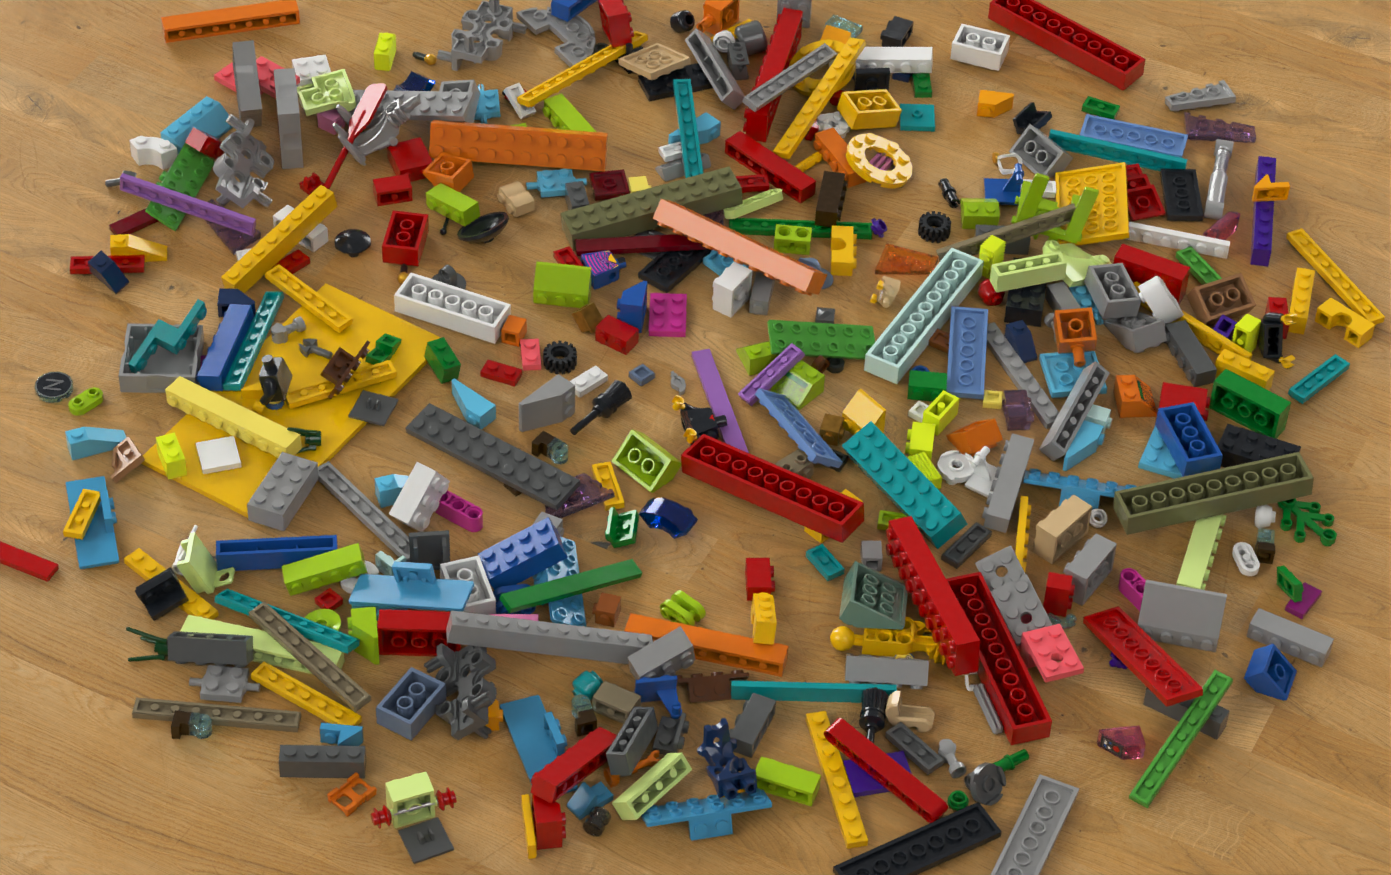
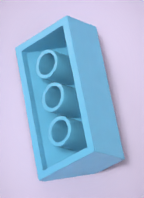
(206, 116)

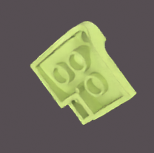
(326, 93)
(1076, 259)

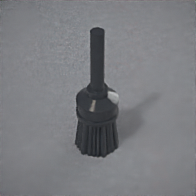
(605, 404)
(873, 711)

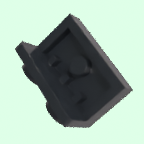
(1031, 116)

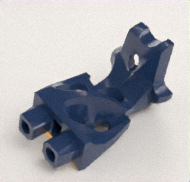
(724, 765)

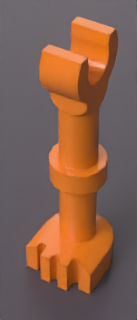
(614, 780)

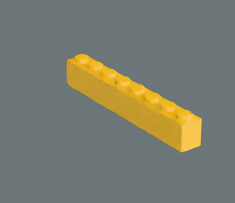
(280, 240)

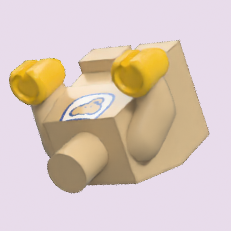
(887, 290)

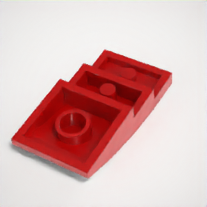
(1142, 196)

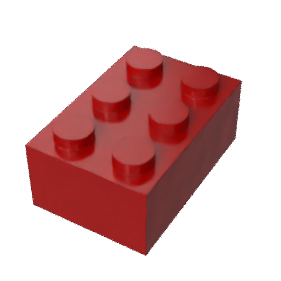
(615, 22)
(405, 238)

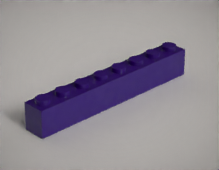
(1263, 216)

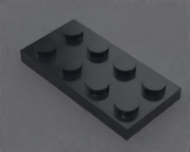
(663, 85)
(1181, 195)
(671, 268)

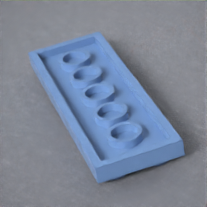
(1134, 135)
(967, 352)
(798, 428)

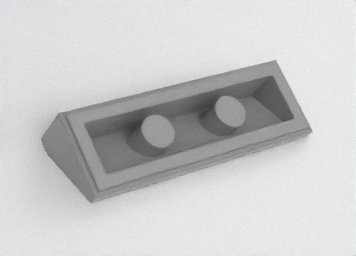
(676, 168)

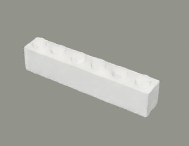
(896, 58)

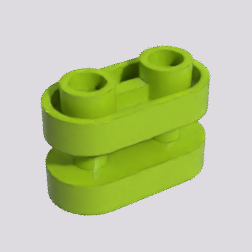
(682, 609)

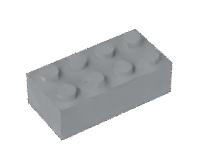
(282, 491)

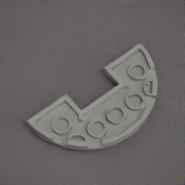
(576, 33)

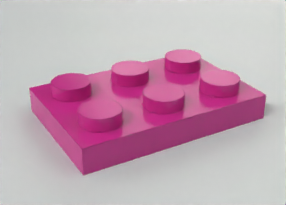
(667, 315)

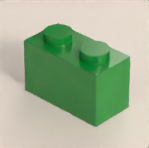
(442, 360)
(926, 385)

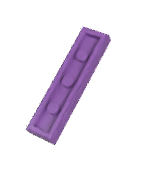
(772, 373)

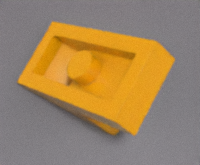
(1268, 191)

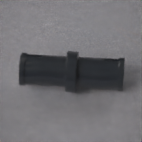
(949, 193)

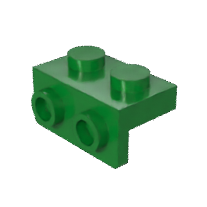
(621, 527)

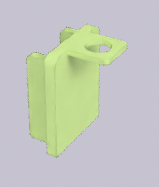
(201, 568)

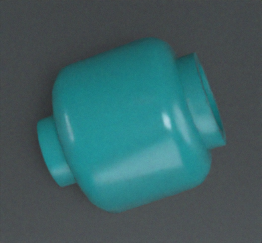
(587, 684)

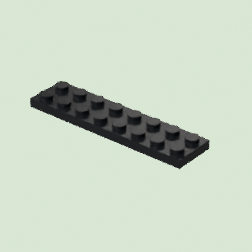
(926, 846)

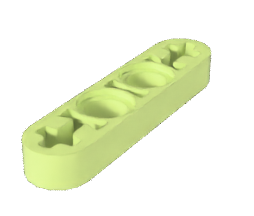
(754, 203)

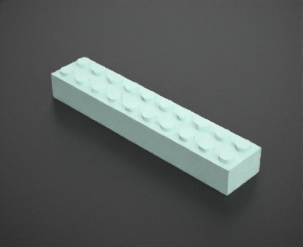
(922, 315)

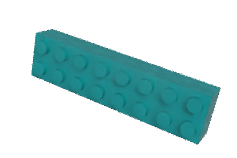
(904, 484)

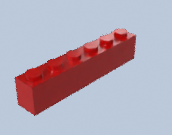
(763, 161)
(572, 765)

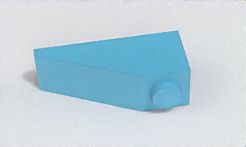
(707, 127)
(473, 406)
(92, 441)
(1084, 444)
(388, 488)

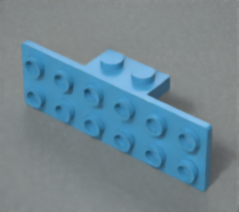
(1087, 490)
(99, 542)
(411, 587)
(570, 609)
(534, 733)
(706, 816)

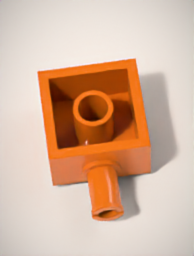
(719, 15)
(1075, 333)

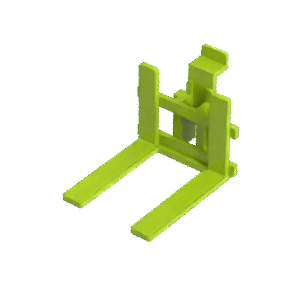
(1032, 204)

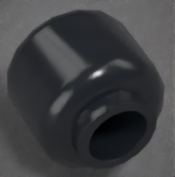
(682, 21)

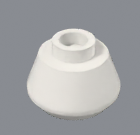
(722, 39)
(1264, 516)

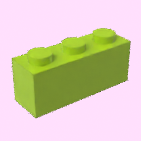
(452, 204)
(787, 781)

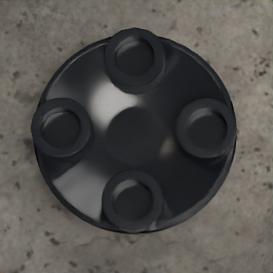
(352, 242)

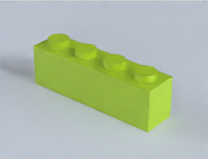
(564, 115)
(324, 569)

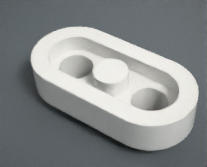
(1245, 559)

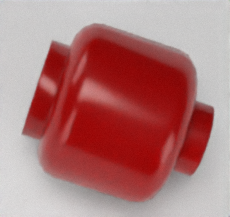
(988, 293)

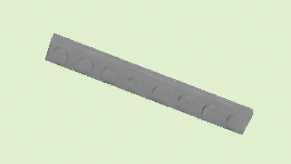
(789, 77)
(1021, 375)
(364, 510)

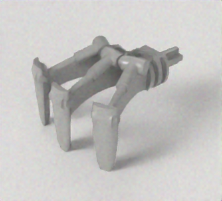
(382, 132)

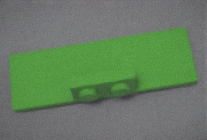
(185, 177)
(821, 338)

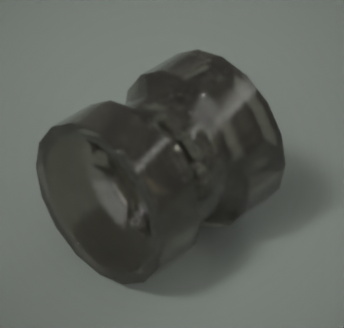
(597, 821)

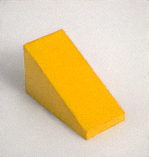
(252, 392)

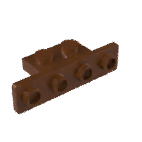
(340, 366)
(711, 687)

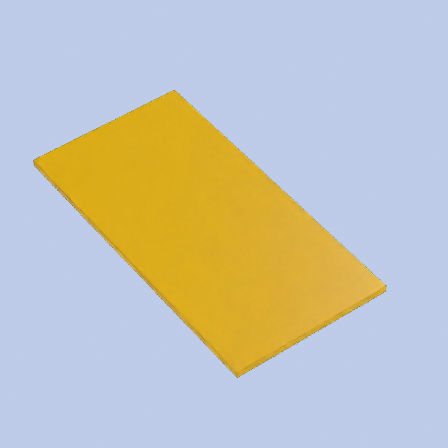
(330, 416)

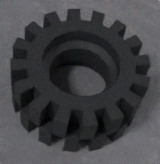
(932, 220)
(556, 350)

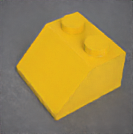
(861, 411)

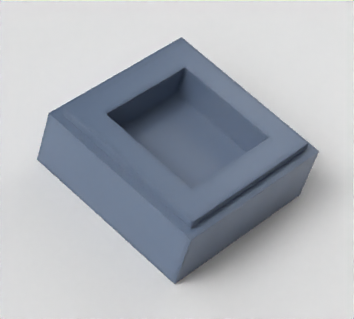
(641, 375)

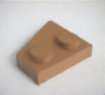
(125, 459)

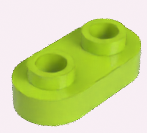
(86, 401)

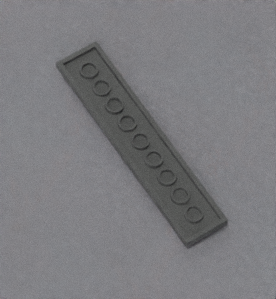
(493, 456)

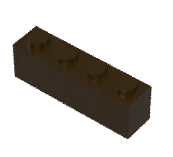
(831, 199)

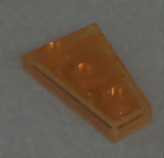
(905, 261)

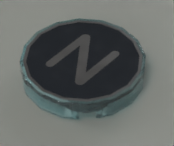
(53, 386)

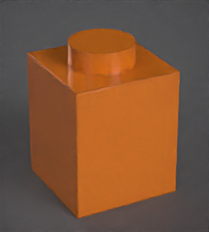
(513, 330)

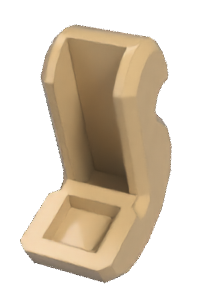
(909, 715)

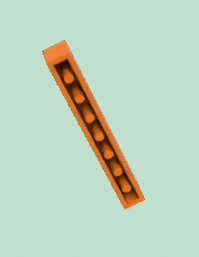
(230, 20)
(717, 645)

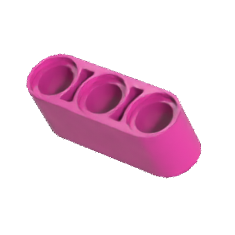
(460, 512)
(1132, 586)

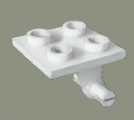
(983, 474)

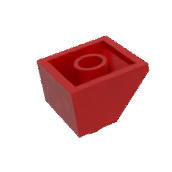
(548, 823)

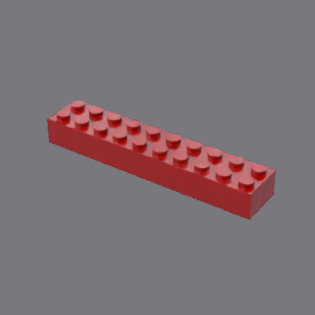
(1069, 40)
(778, 56)
(773, 488)
(933, 596)
(1001, 664)

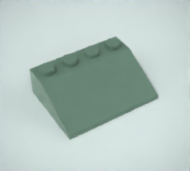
(872, 599)

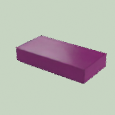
(1309, 598)

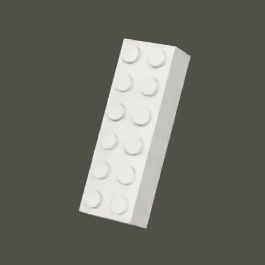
(451, 307)

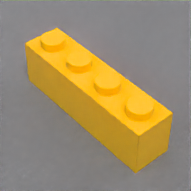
(1301, 299)

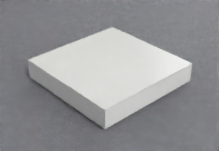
(218, 455)

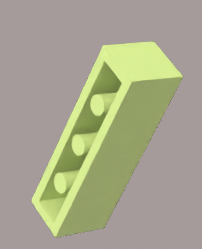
(1028, 271)
(652, 786)

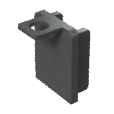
(430, 547)

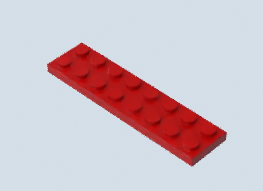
(1143, 656)

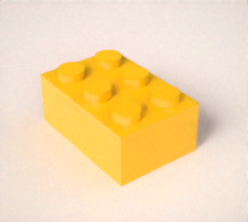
(869, 109)

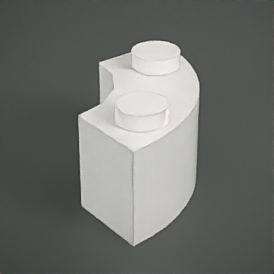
(153, 151)
(1160, 300)

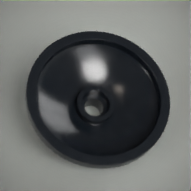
(484, 228)

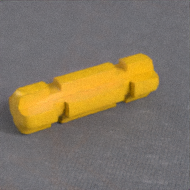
(809, 161)

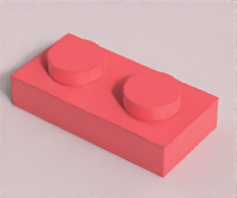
(530, 354)

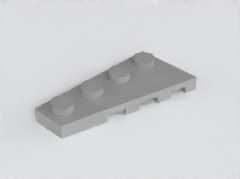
(1205, 97)

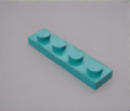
(1318, 378)

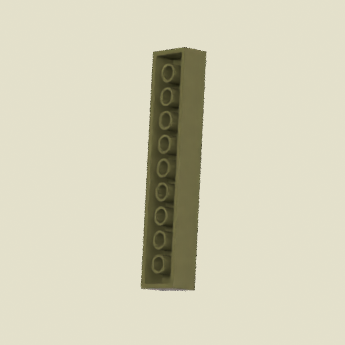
(635, 211)
(1213, 493)

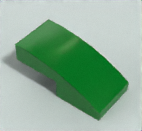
(384, 349)

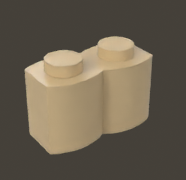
(516, 199)

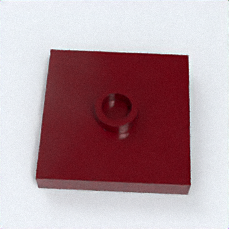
(609, 184)

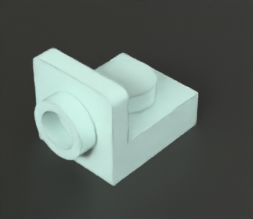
(385, 562)

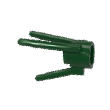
(312, 438)
(161, 646)

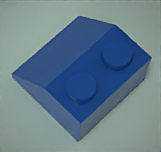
(633, 305)
(1270, 672)

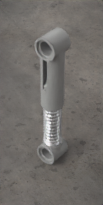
(1218, 180)

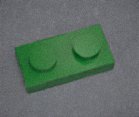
(922, 85)
(1100, 108)
(1289, 583)

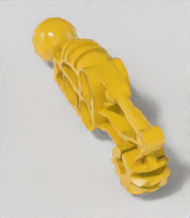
(888, 641)

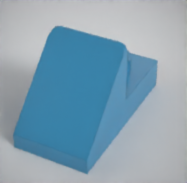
(341, 734)
(588, 797)

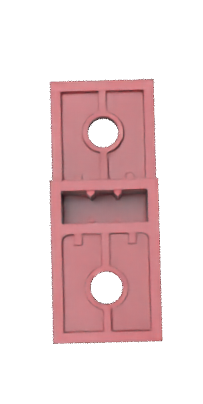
(265, 75)
(1046, 647)

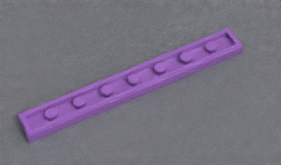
(187, 204)
(718, 398)

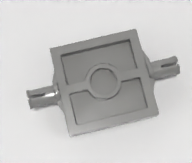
(224, 684)

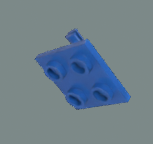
(1005, 189)
(662, 690)

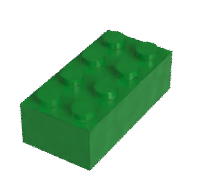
(1249, 404)

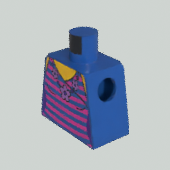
(603, 267)

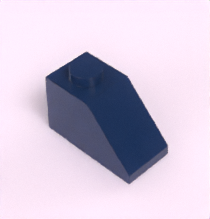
(107, 272)
(233, 296)
(1021, 340)

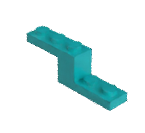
(168, 337)

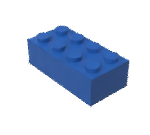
(1188, 439)
(523, 554)

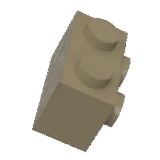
(797, 463)
(615, 701)

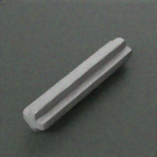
(988, 708)

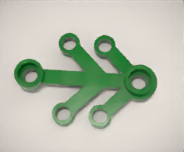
(1327, 536)

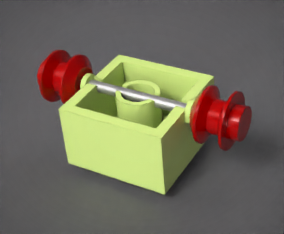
(411, 801)

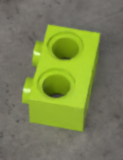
(792, 239)

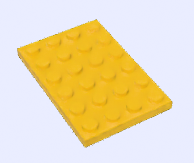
(1110, 211)

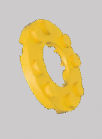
(809, 84)
(888, 179)

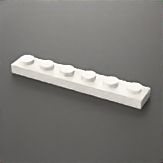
(1178, 240)

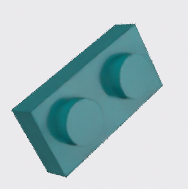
(825, 562)

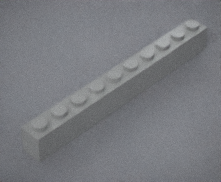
(544, 637)

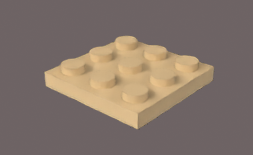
(654, 61)

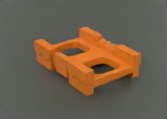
(346, 790)

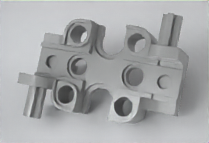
(487, 47)
(259, 161)

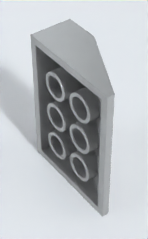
(1182, 615)

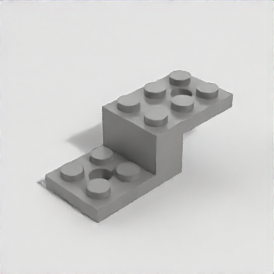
(1013, 593)

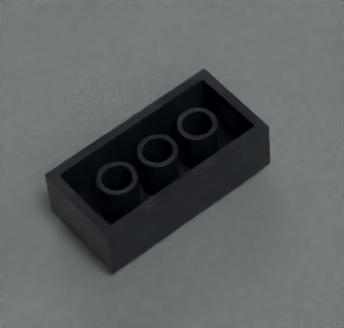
(1025, 304)
(1246, 446)

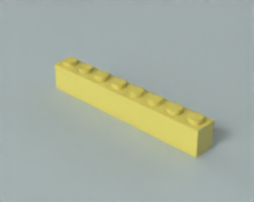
(232, 418)

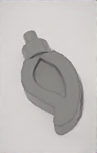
(678, 383)

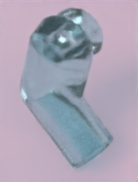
(1068, 622)

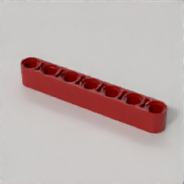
(885, 770)

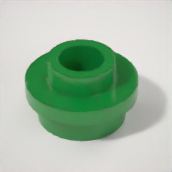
(958, 800)

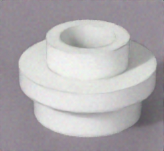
(1101, 514)

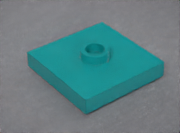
(917, 117)

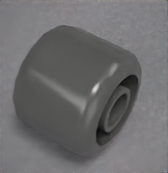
(753, 36)

